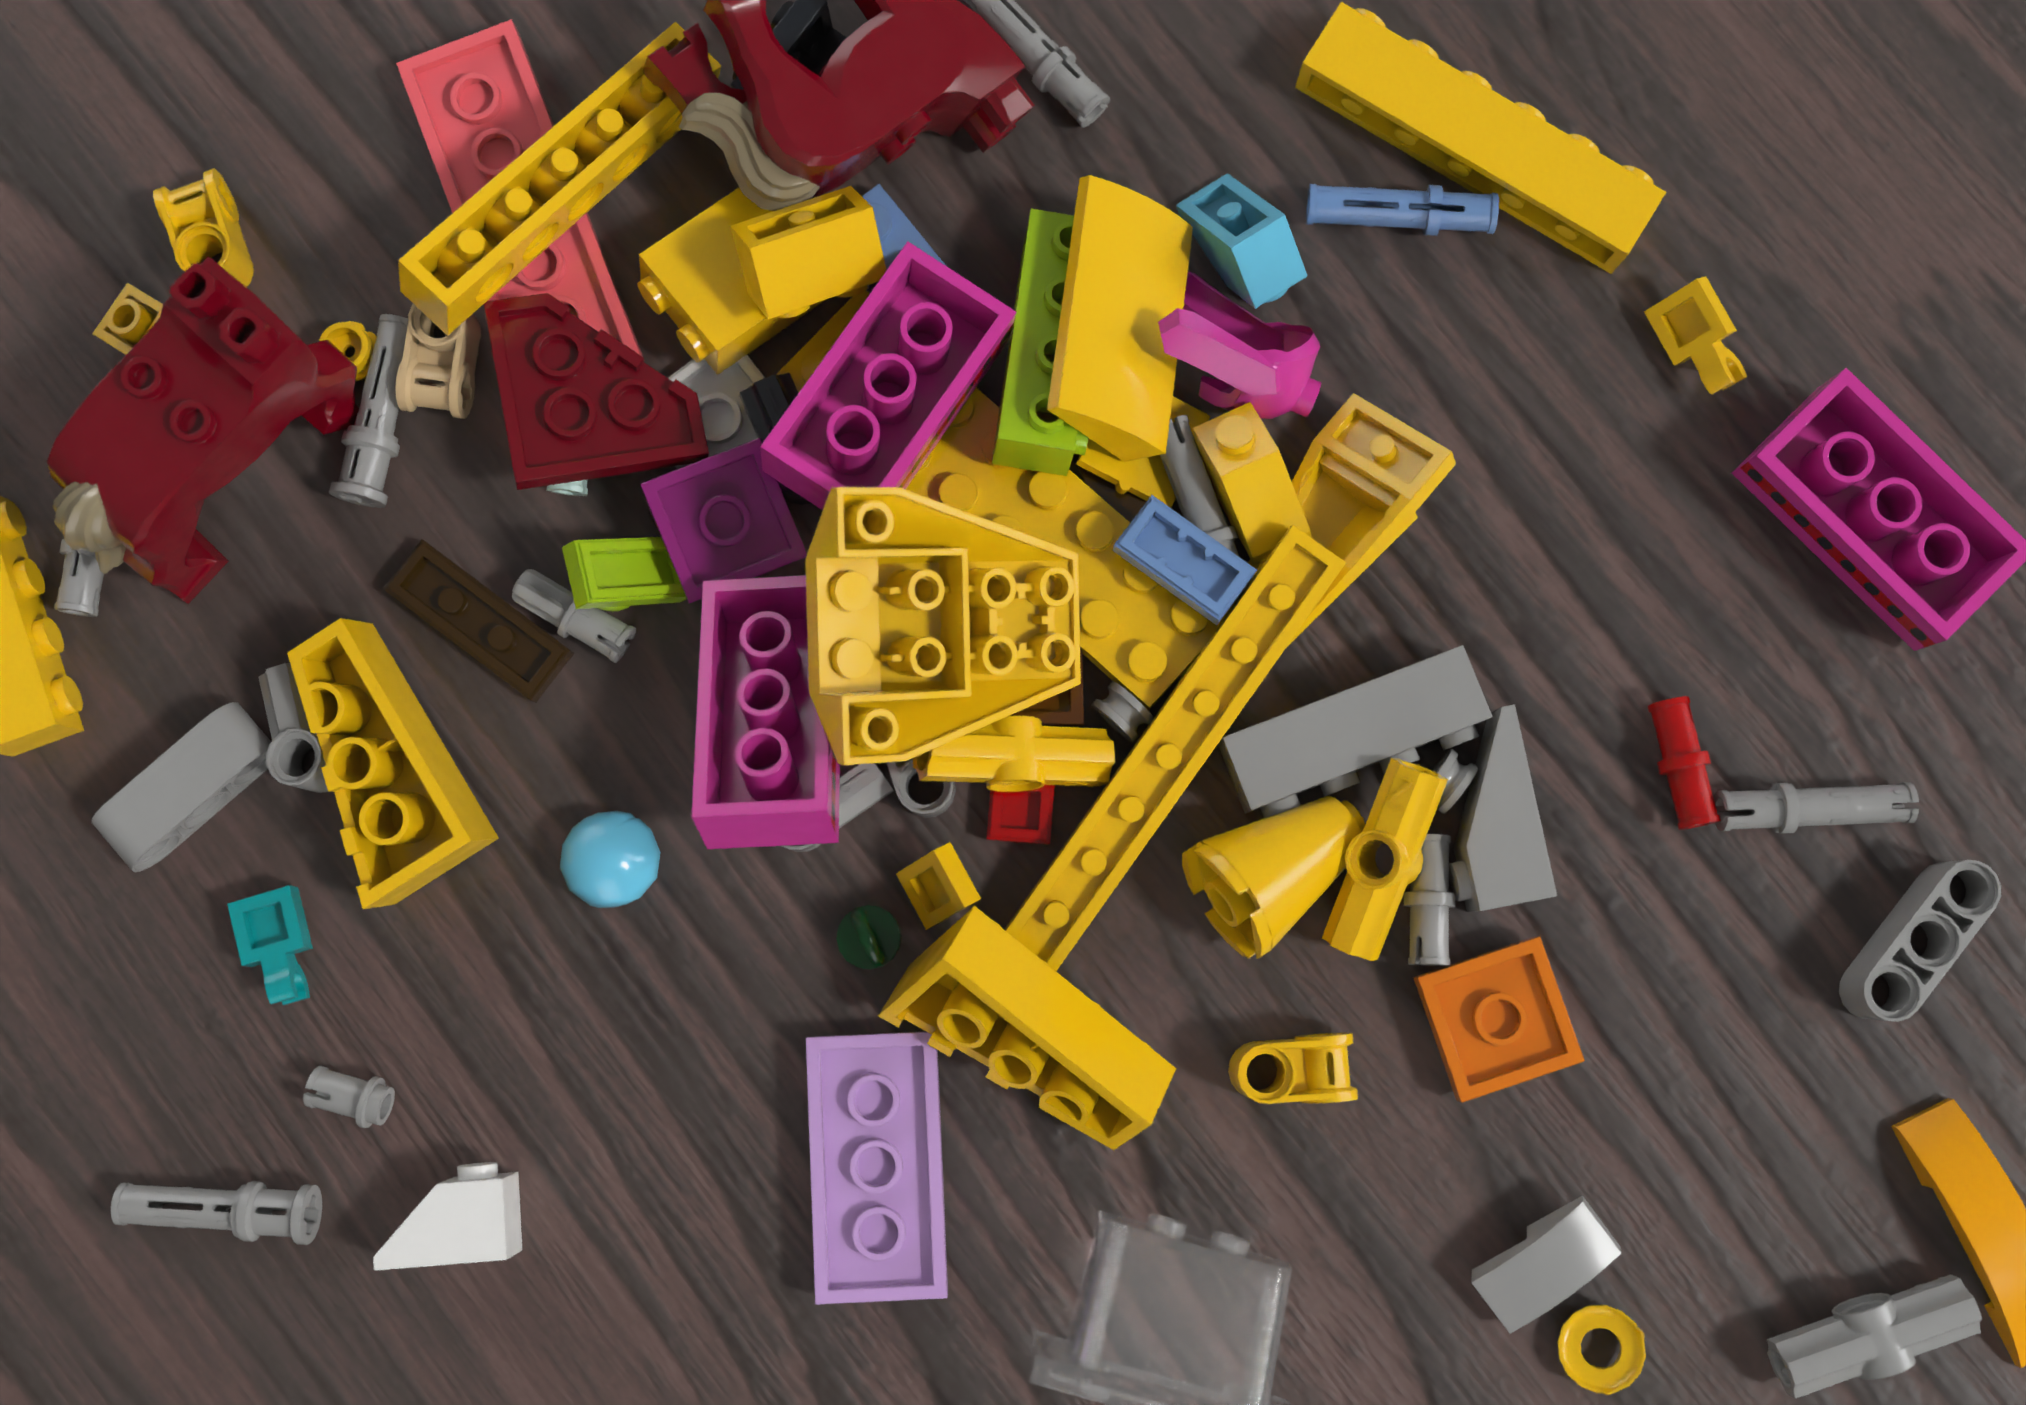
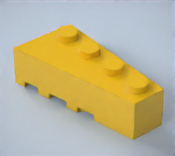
(390, 773)

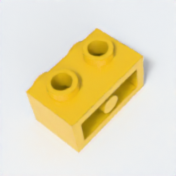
(810, 253)

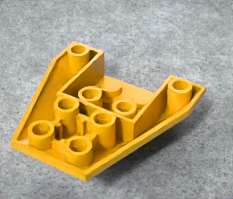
(930, 623)

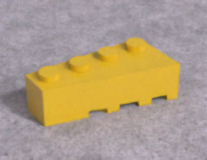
(1031, 1029)

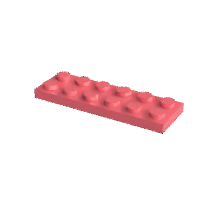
(479, 115)

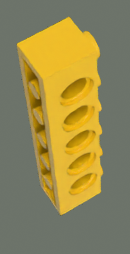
(541, 193)

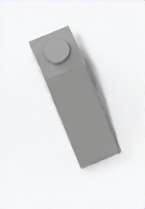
(1500, 833)

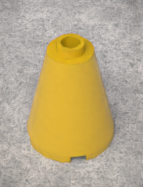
(1271, 870)

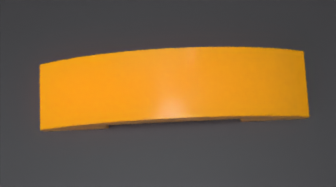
(1980, 1207)

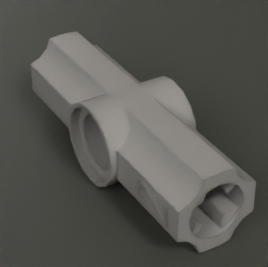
(1874, 1336)

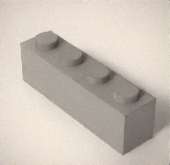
(1353, 731)

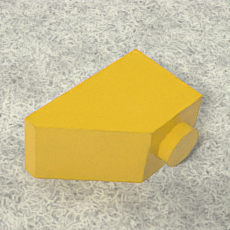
(1250, 479)

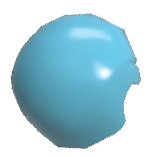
(610, 859)

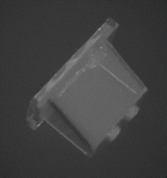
(1169, 1320)

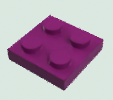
(723, 519)

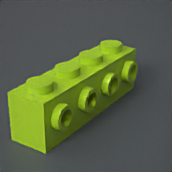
(1026, 431)

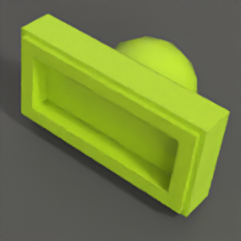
(621, 573)

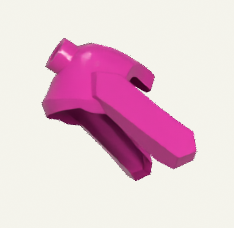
(1249, 357)

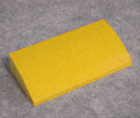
(1109, 354)

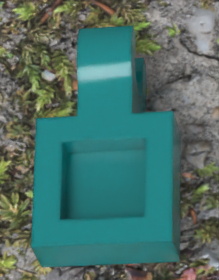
(270, 933)

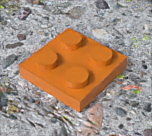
(1498, 1019)

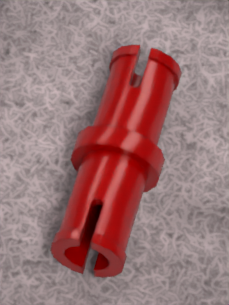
(1684, 763)

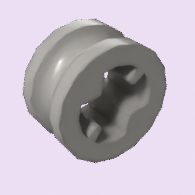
(1122, 711)
(1458, 777)

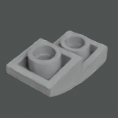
(1547, 1267)

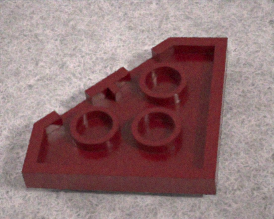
(584, 400)

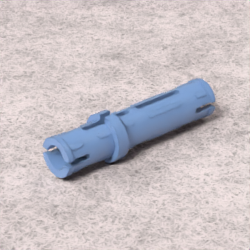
(1474, 210)

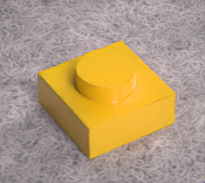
(938, 885)

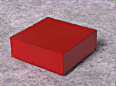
(1021, 816)

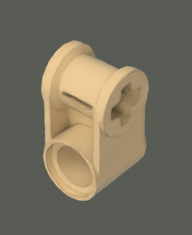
(438, 370)

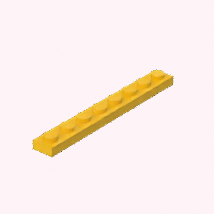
(1174, 746)

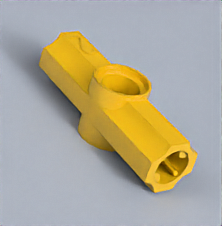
(1022, 756)
(1367, 897)

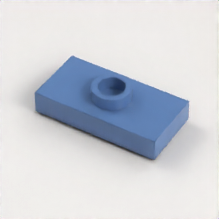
(1184, 560)

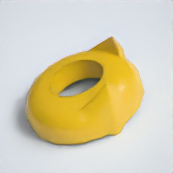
(1630, 1358)

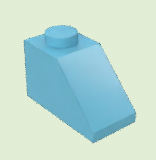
(1244, 240)

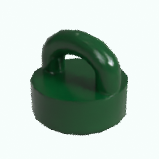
(869, 937)

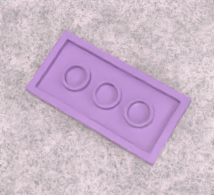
(876, 1168)

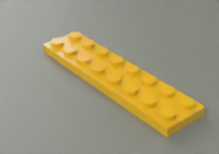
(1126, 619)

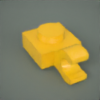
(1692, 328)

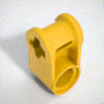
(203, 223)
(1308, 1069)

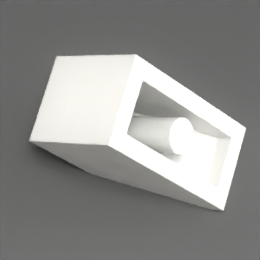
(459, 1222)

